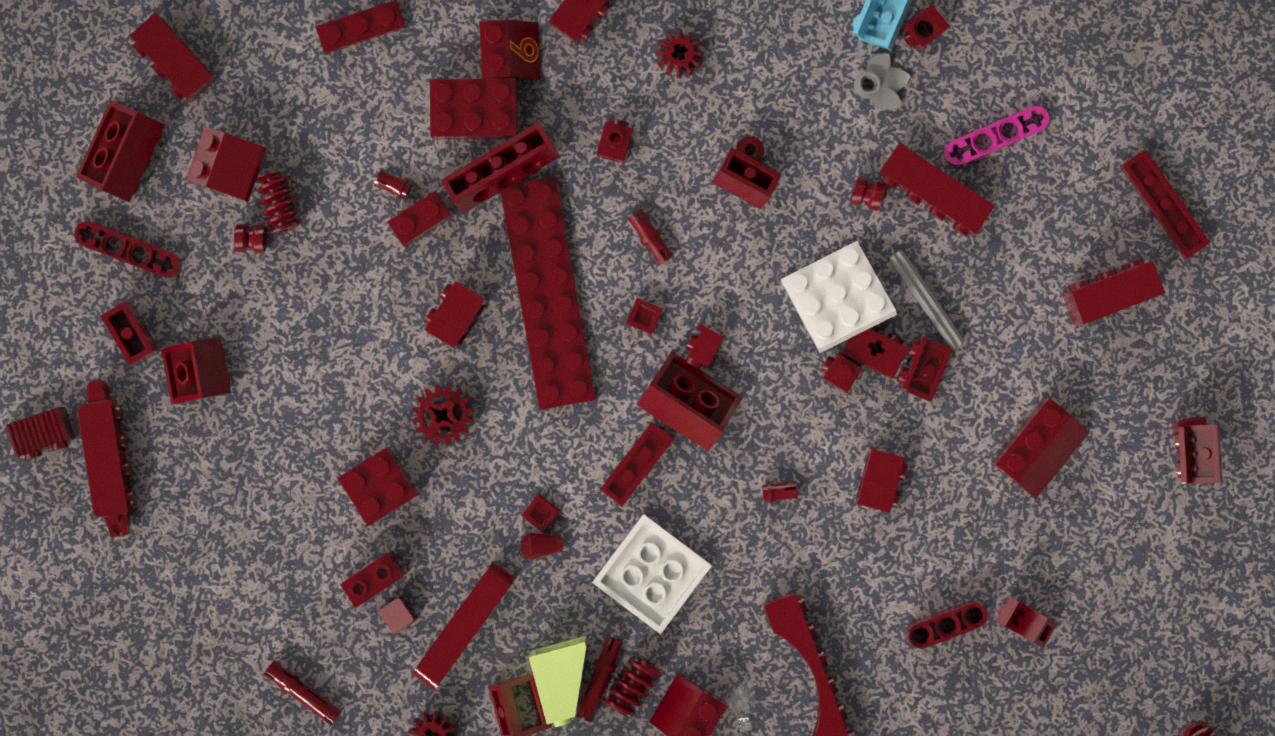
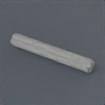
(926, 299)

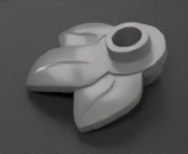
(885, 81)

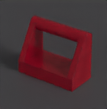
(506, 709)

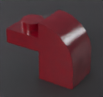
(1026, 622)

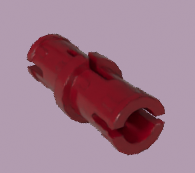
(650, 237)

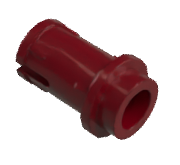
(393, 184)
(779, 491)

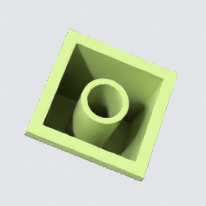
(559, 678)

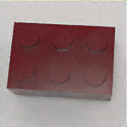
(473, 108)
(1112, 291)

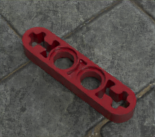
(128, 248)

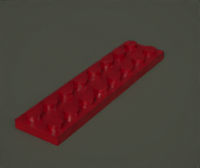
(547, 293)

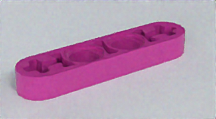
(994, 132)

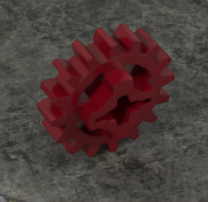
(435, 425)

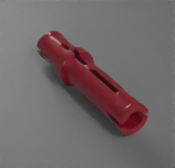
(603, 668)
(305, 695)

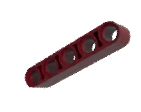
(463, 626)

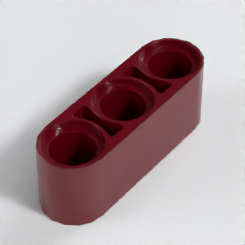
(960, 624)

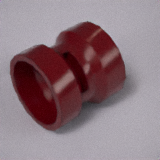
(866, 193)
(250, 238)

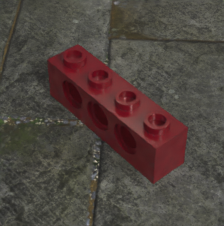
(500, 168)

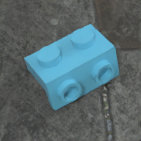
(881, 21)

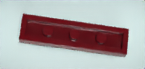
(1165, 204)

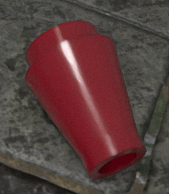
(540, 545)

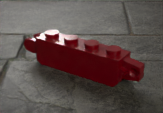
(105, 458)

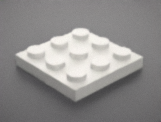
(838, 297)
(652, 573)

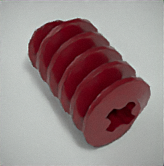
(279, 202)
(633, 686)

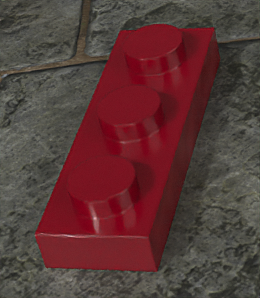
(360, 26)
(637, 464)

